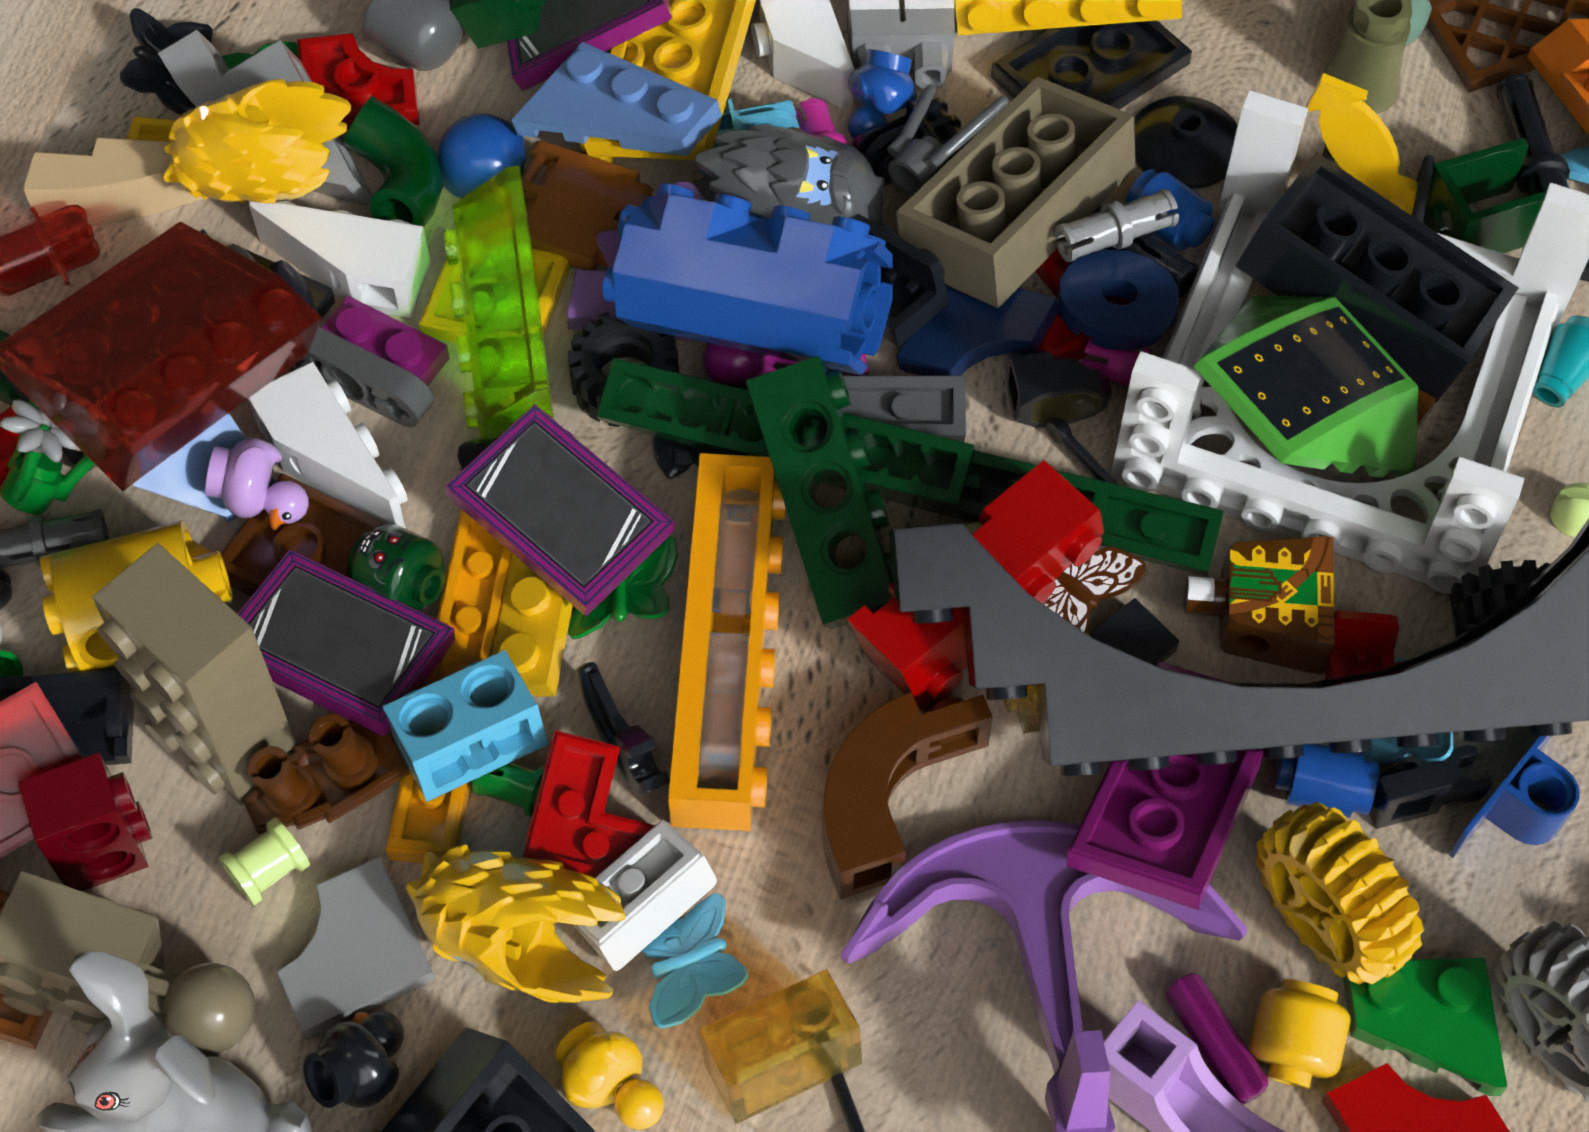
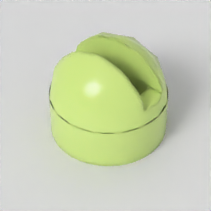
(1571, 508)

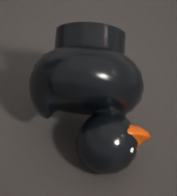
(354, 1061)

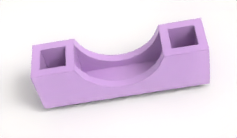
(1166, 1083)

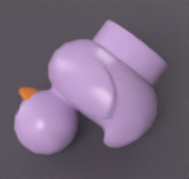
(243, 482)

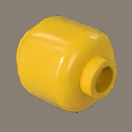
(1300, 1032)

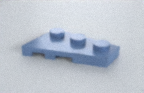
(617, 101)

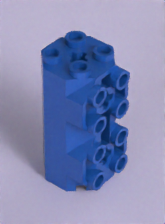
(751, 279)

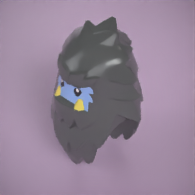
(791, 170)

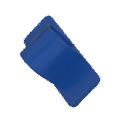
(1511, 805)

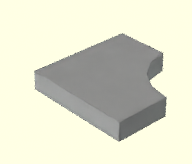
(359, 952)

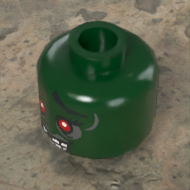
(398, 565)

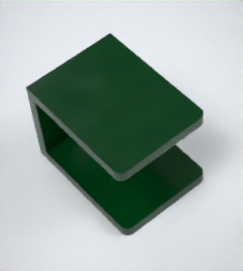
(1477, 178)

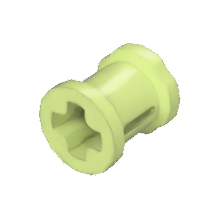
(264, 861)

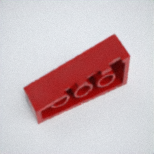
(1033, 534)

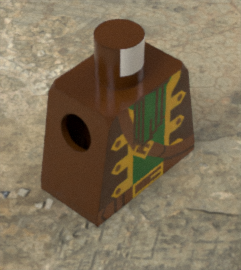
(1272, 601)

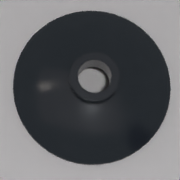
(1185, 139)

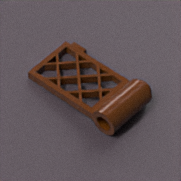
(1450, 36)

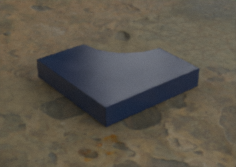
(975, 330)

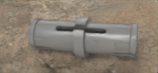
(1116, 225)

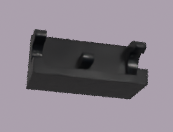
(90, 706)

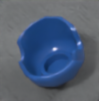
(477, 150)

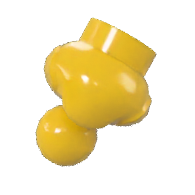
(607, 1070)

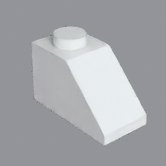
(805, 48)

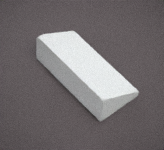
(656, 886)

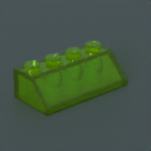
(499, 305)

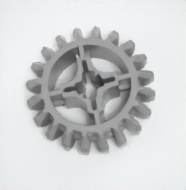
(1548, 999)

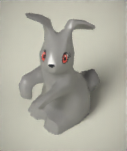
(148, 1079)

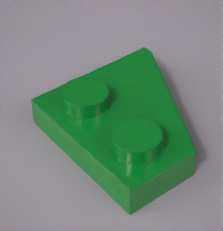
(1434, 1016)

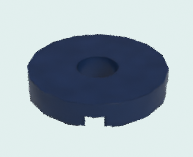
(1121, 274)

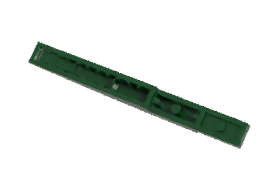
(905, 463)

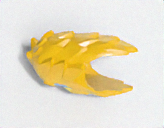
(256, 142)
(503, 916)

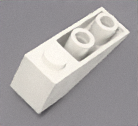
(352, 254)
(322, 446)

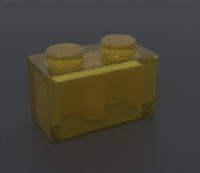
(781, 1046)

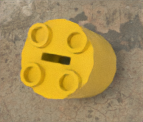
(85, 570)

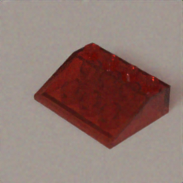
(158, 350)

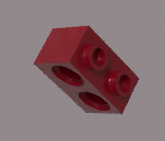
(86, 822)

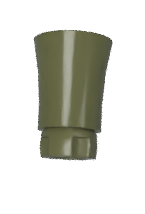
(1374, 50)

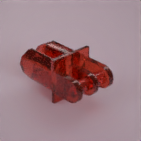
(46, 249)

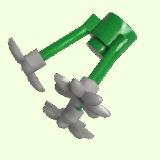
(36, 463)

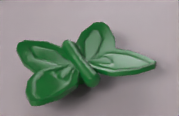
(637, 594)

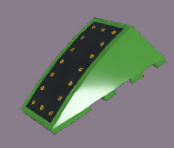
(1315, 386)

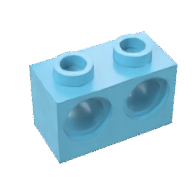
(466, 725)

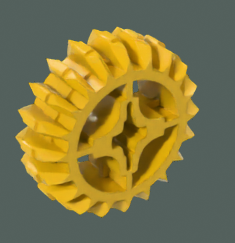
(1339, 893)

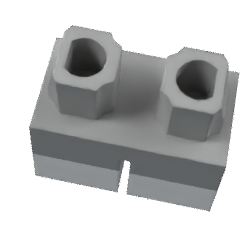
(923, 34)

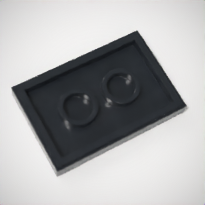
(1097, 61)

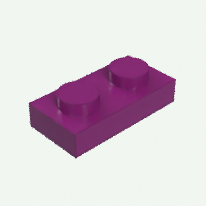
(388, 339)

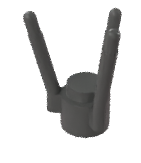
(922, 158)

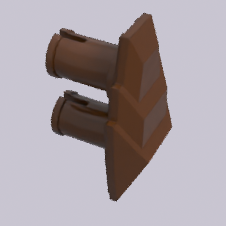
(324, 776)

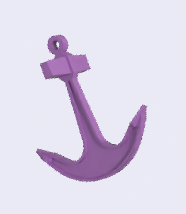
(1026, 879)

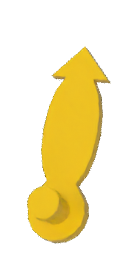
(1360, 140)

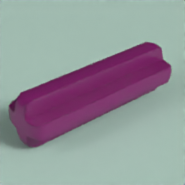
(1216, 1038)

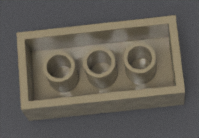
(1006, 190)
(193, 670)

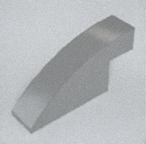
(205, 77)

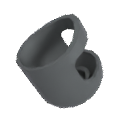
(414, 31)

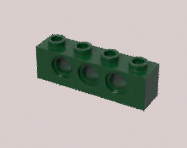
(781, 405)

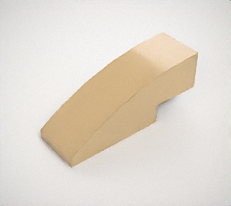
(111, 185)

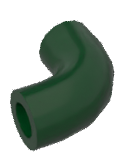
(404, 159)

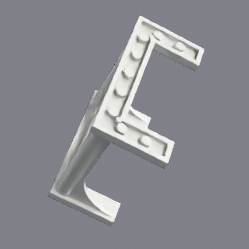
(1476, 495)

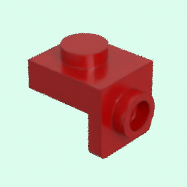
(1362, 643)

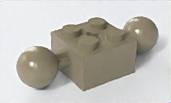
(52, 923)

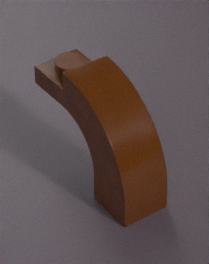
(870, 764)

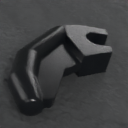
(635, 745)

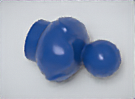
(882, 89)

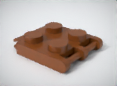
(576, 201)

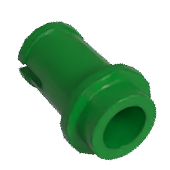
(511, 785)

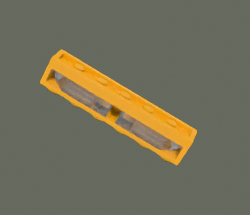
(724, 643)

